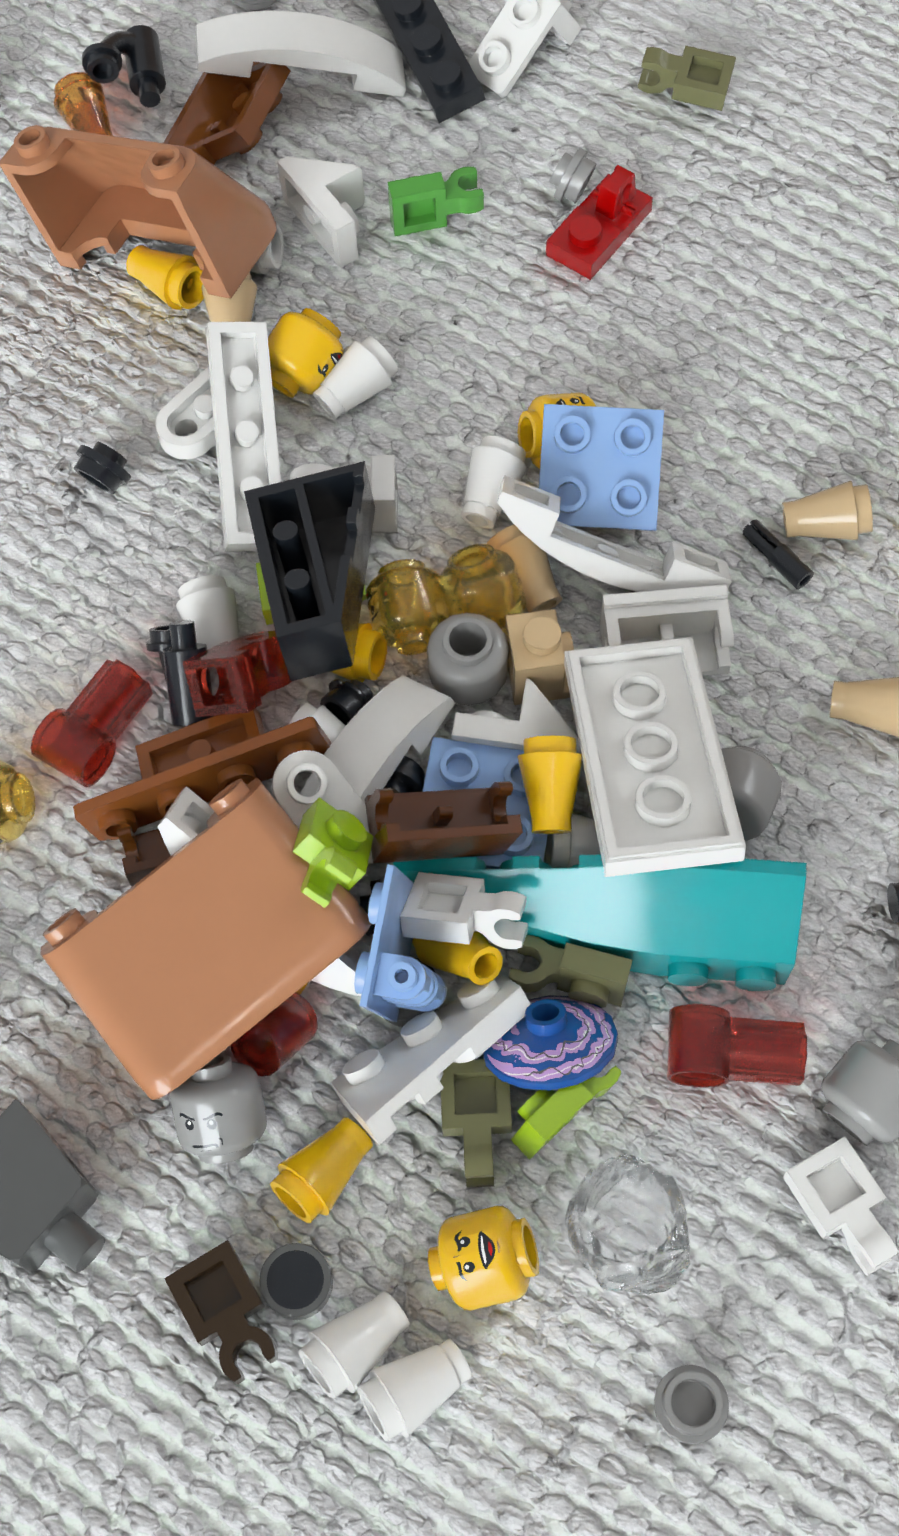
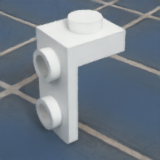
(517, 37)

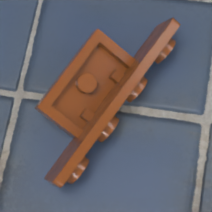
(228, 111)
(203, 759)

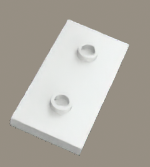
(652, 758)

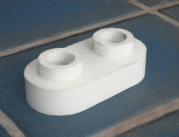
(188, 413)
(332, 787)

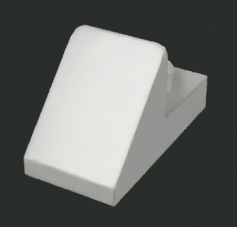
(325, 202)
(494, 729)

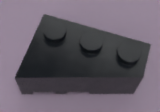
(314, 563)

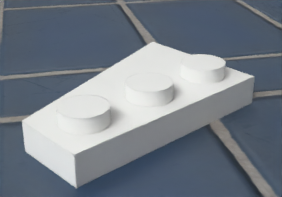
(413, 1064)

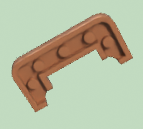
(104, 188)
(202, 942)

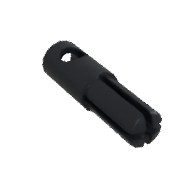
(778, 554)

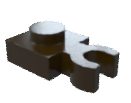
(217, 1301)

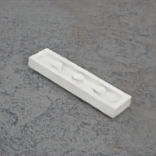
(242, 422)

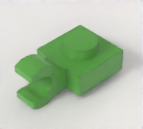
(426, 200)

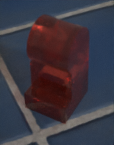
(245, 670)

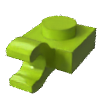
(334, 848)
(552, 1110)

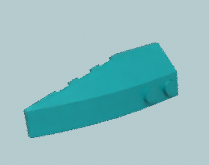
(674, 923)

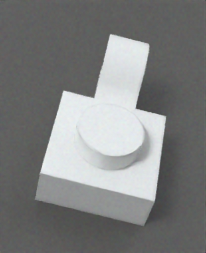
(456, 906)
(840, 1195)

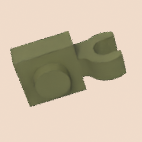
(696, 76)
(577, 970)
(475, 1107)

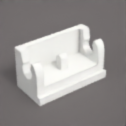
(672, 615)

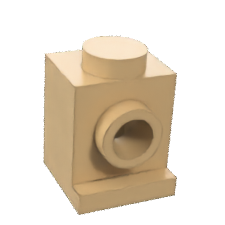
(537, 654)

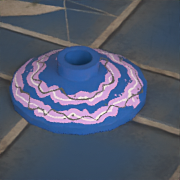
(554, 1045)

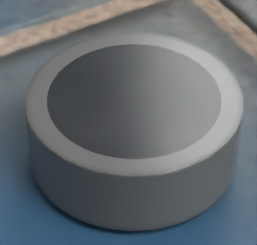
(296, 1281)

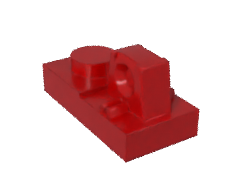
(600, 224)

